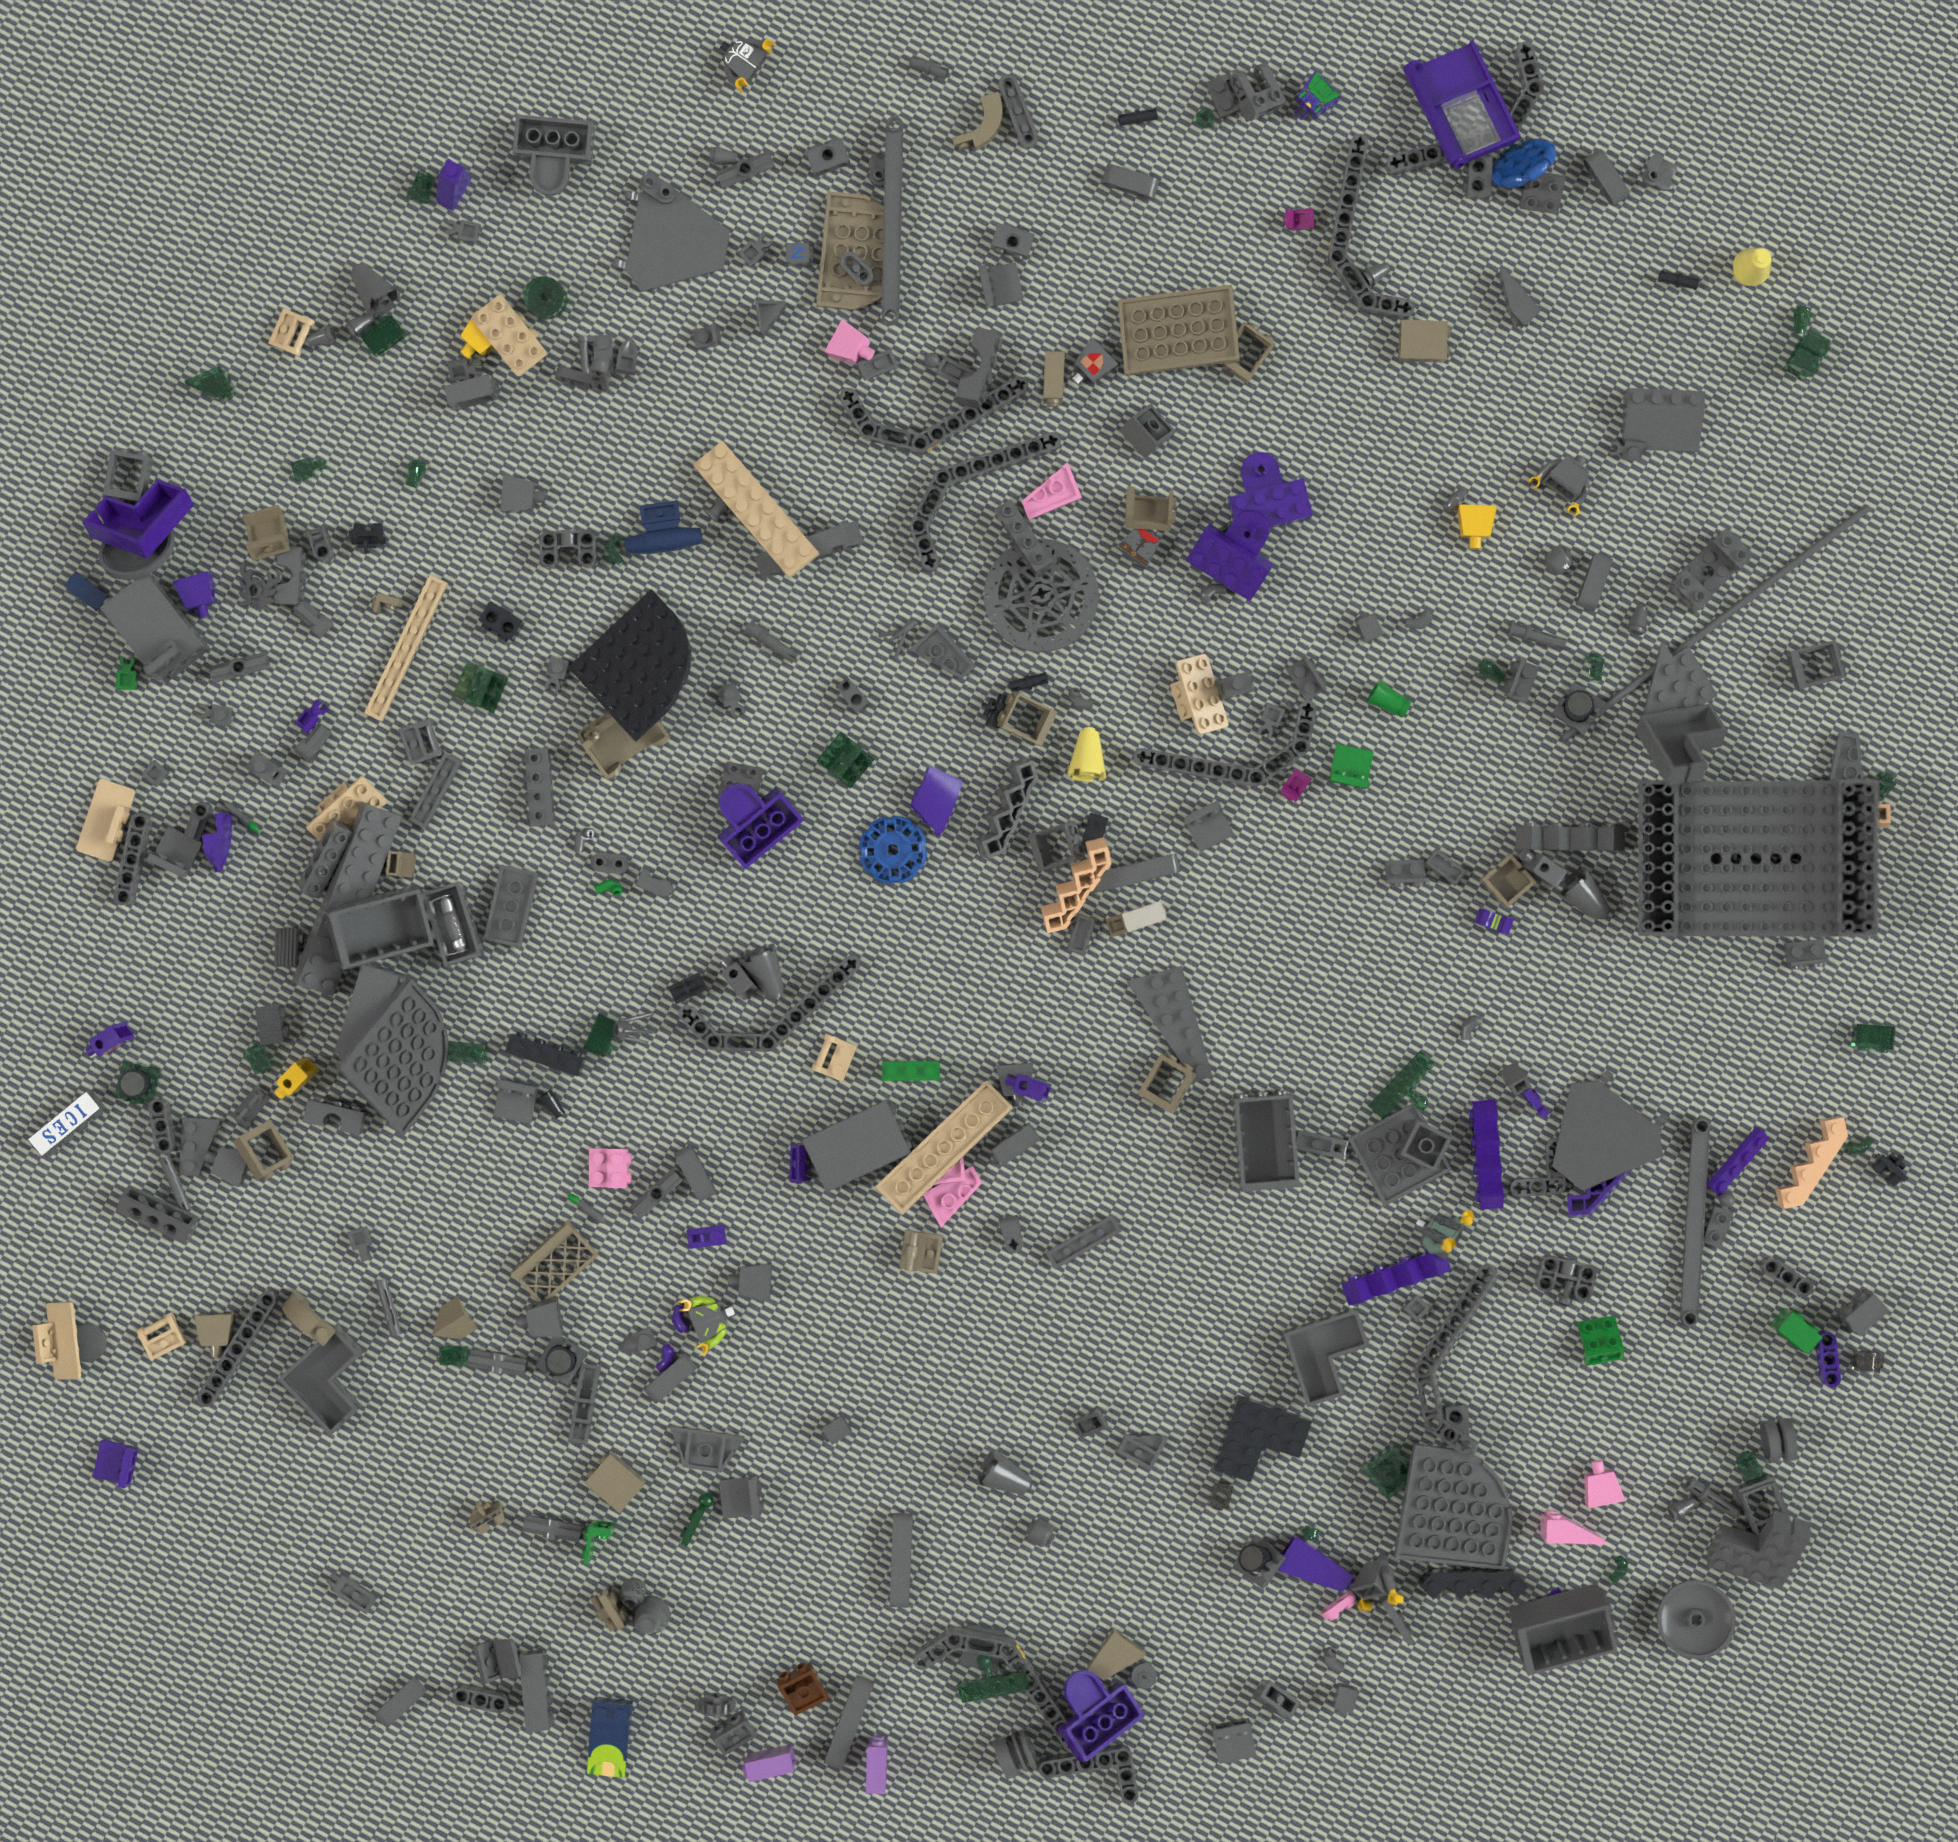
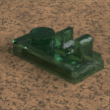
(467, 1052)

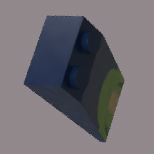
(609, 1736)

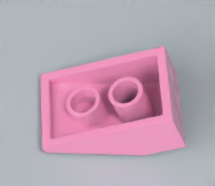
(1560, 1529)

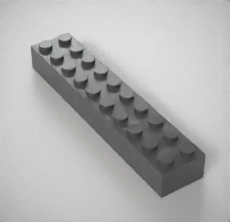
(351, 881)

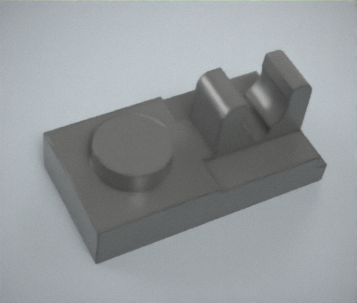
(877, 365)

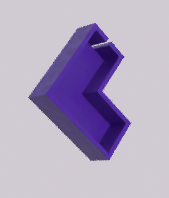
(140, 526)

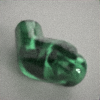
(1621, 1571)

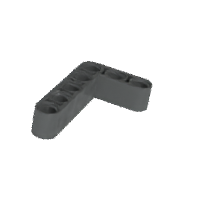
(1094, 1765)

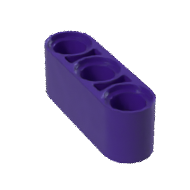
(1831, 1367)

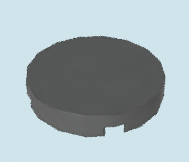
(90, 1342)

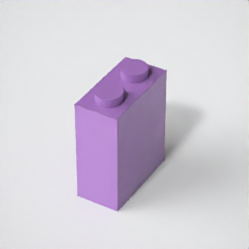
(769, 1763)
(876, 1765)

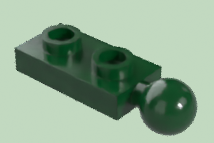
(705, 1501)

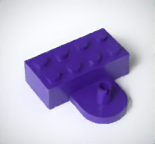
(1268, 494)
(1234, 555)
(755, 821)
(1099, 1714)

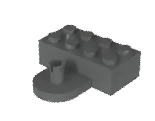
(552, 147)

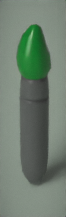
(240, 816)
(586, 1208)

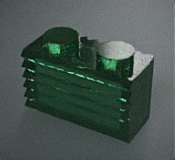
(383, 335)
(601, 1036)
(1873, 1036)

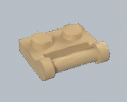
(286, 329)
(840, 1060)
(165, 1342)

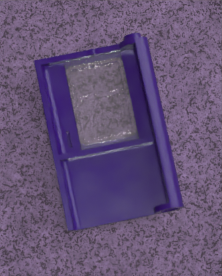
(1462, 105)

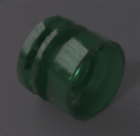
(535, 293)

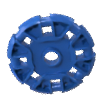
(1523, 163)
(884, 841)

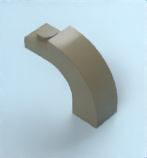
(989, 127)
(304, 1318)

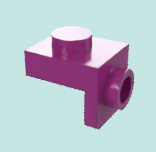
(1299, 219)
(1295, 785)

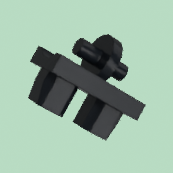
(367, 539)
(995, 706)
(687, 988)
(1895, 1174)

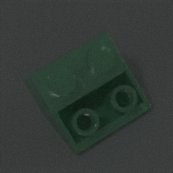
(480, 686)
(845, 760)

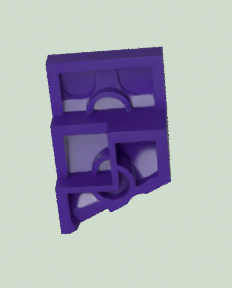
(936, 798)
(218, 844)

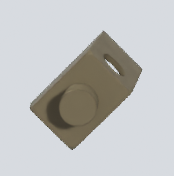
(215, 1330)

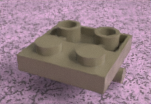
(921, 1251)
(610, 1610)

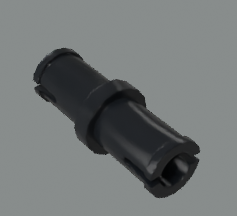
(1137, 117)
(1678, 280)
(1028, 682)

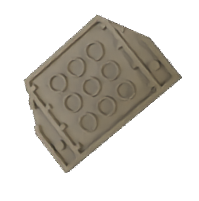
(855, 226)

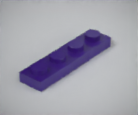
(1737, 1161)

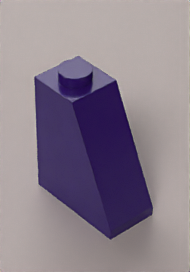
(451, 184)

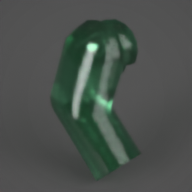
(1859, 1148)

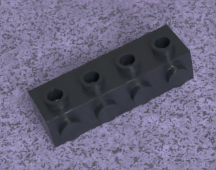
(545, 1054)

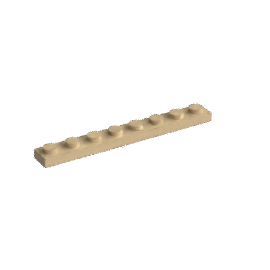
(406, 648)

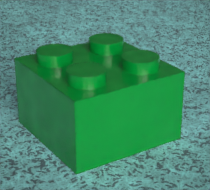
(1797, 1332)

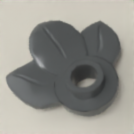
(877, 166)
(1661, 172)

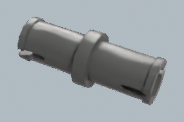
(929, 67)

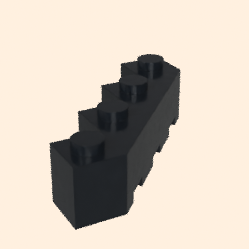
(1462, 1580)

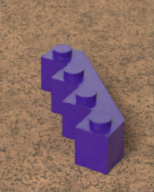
(1486, 1153)
(1585, 1205)
(1394, 1276)

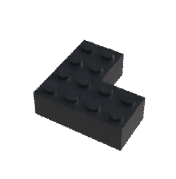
(1255, 1426)

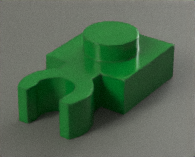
(126, 678)

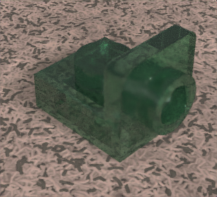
(1597, 670)
(1888, 784)
(453, 1355)

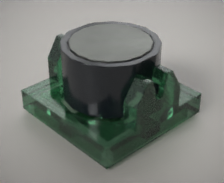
(135, 1082)

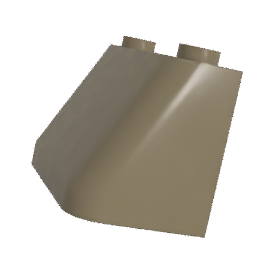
(611, 745)

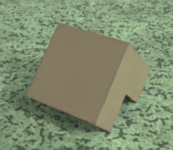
(401, 864)

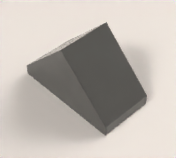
(1091, 1423)

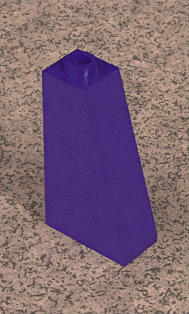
(1314, 1566)

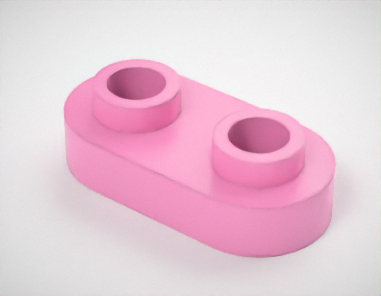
(1345, 1601)

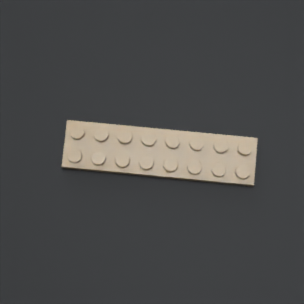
(756, 509)
(944, 1147)

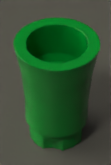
(1388, 699)

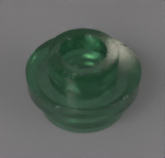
(1208, 113)
(1310, 1533)

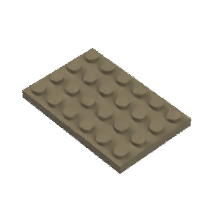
(1178, 330)

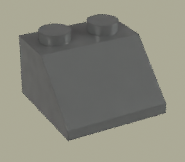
(1147, 431)

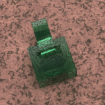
(304, 469)

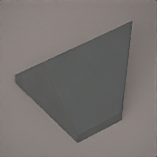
(768, 314)

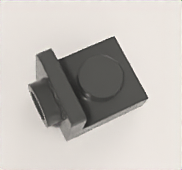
(706, 337)

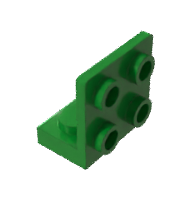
(1351, 766)
(1601, 1340)
(602, 1530)

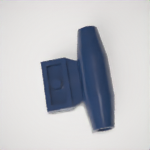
(662, 529)

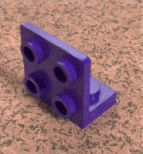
(115, 1462)

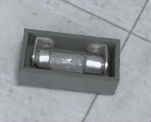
(453, 924)

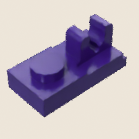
(798, 1158)
(706, 1236)

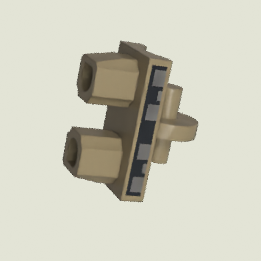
(485, 1513)

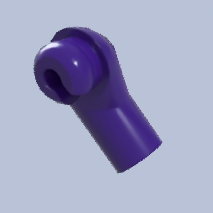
(678, 1321)
(668, 1358)

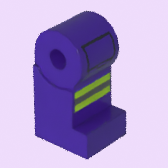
(1494, 921)

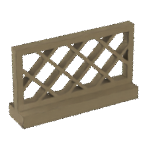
(543, 1251)

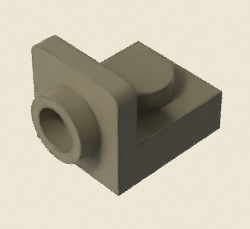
(390, 602)

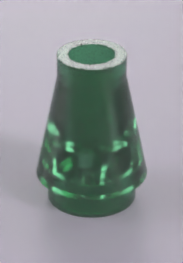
(1801, 318)
(415, 472)
(1490, 670)

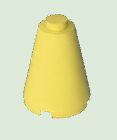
(1752, 266)
(1087, 757)

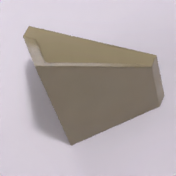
(453, 1321)

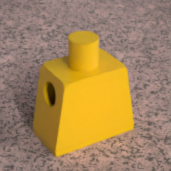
(475, 341)
(1476, 523)
(295, 1077)

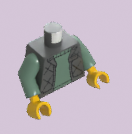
(1443, 1234)

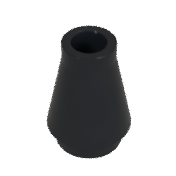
(552, 1104)

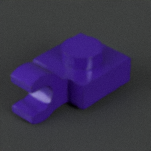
(309, 717)

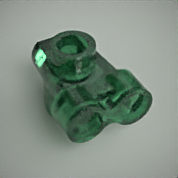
(420, 190)

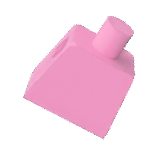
(849, 345)
(1601, 1486)

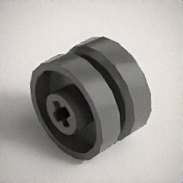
(1778, 1440)

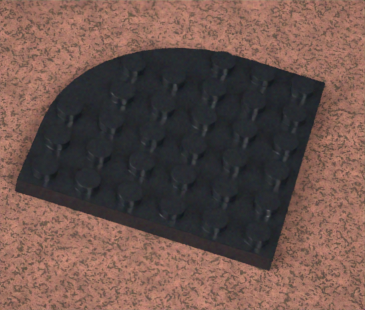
(638, 665)

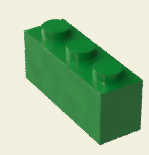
(910, 1070)

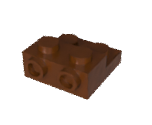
(802, 1688)

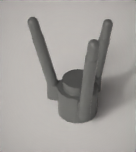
(623, 1028)

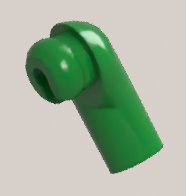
(609, 885)

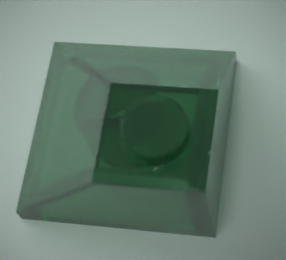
(213, 383)

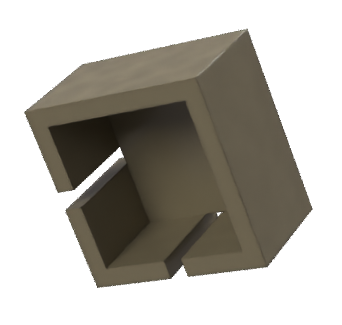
(1506, 882)

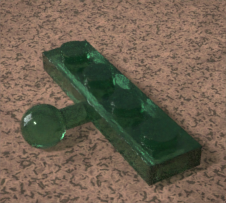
(1402, 1086)
(991, 1685)

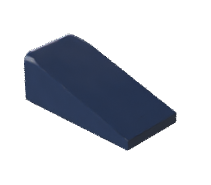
(85, 590)

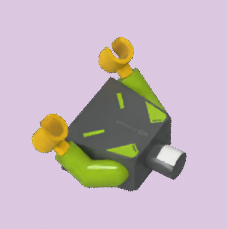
(708, 1320)

